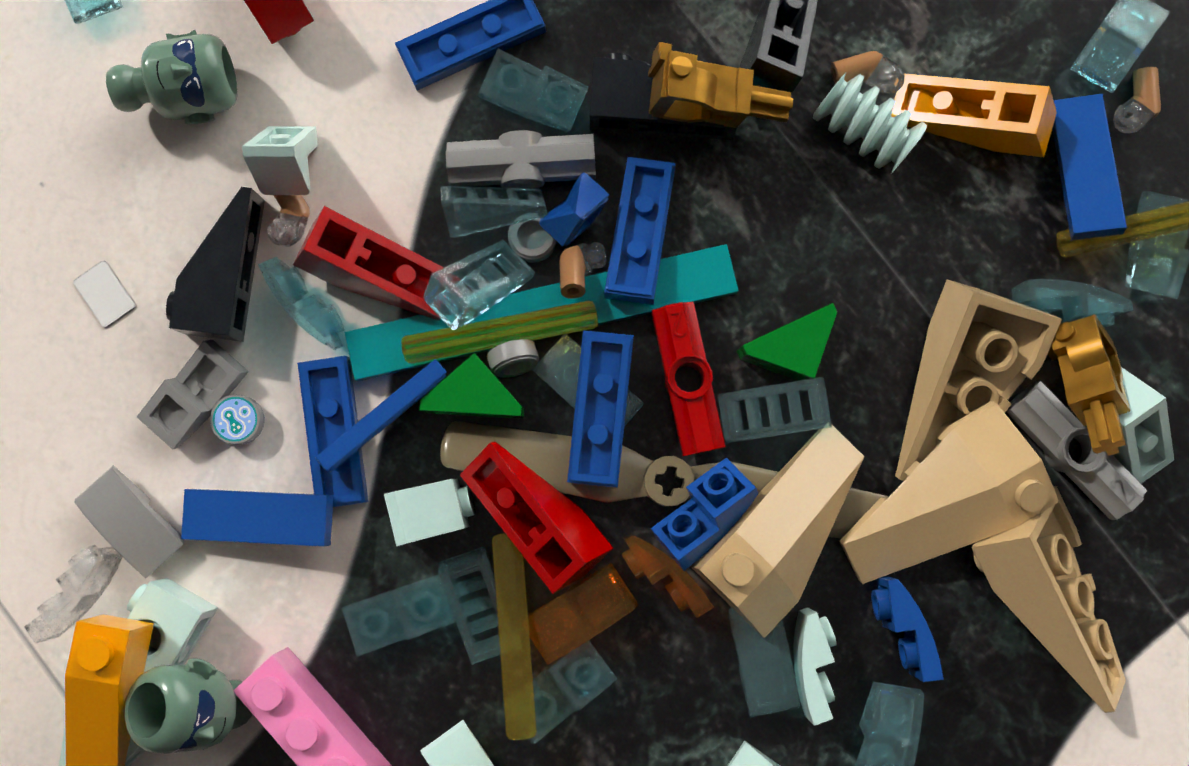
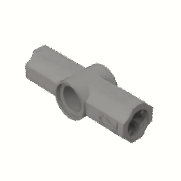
(520, 160)
(1052, 429)

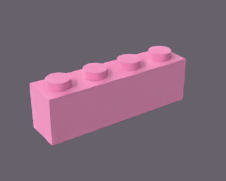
(304, 716)

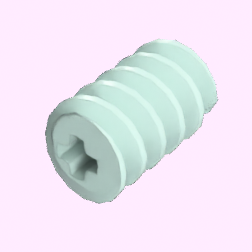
(869, 121)

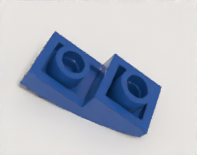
(714, 508)
(901, 613)

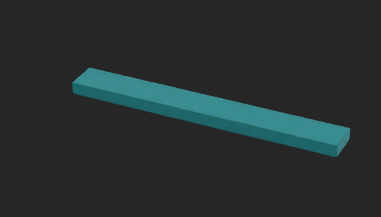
(681, 278)

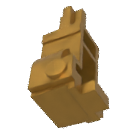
(709, 92)
(1092, 380)

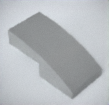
(188, 399)
(128, 522)

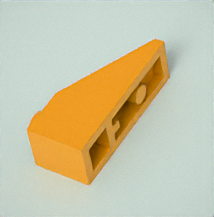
(980, 112)
(101, 668)

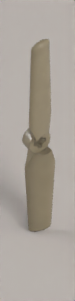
(550, 456)

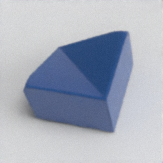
(576, 211)

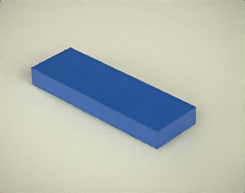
(468, 39)
(1087, 168)
(640, 231)
(600, 408)
(328, 414)
(381, 416)
(257, 517)

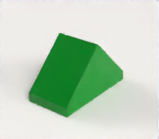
(794, 348)
(472, 392)

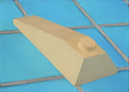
(972, 355)
(964, 491)
(779, 538)
(1043, 586)

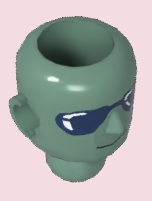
(180, 76)
(183, 708)

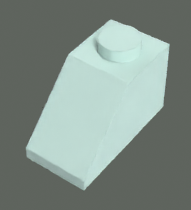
(1144, 430)
(429, 510)

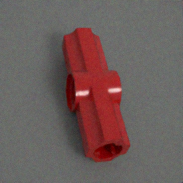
(680, 347)

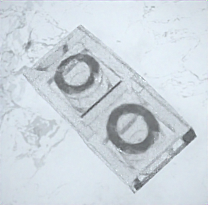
(82, 587)

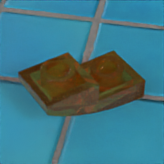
(649, 560)
(580, 613)

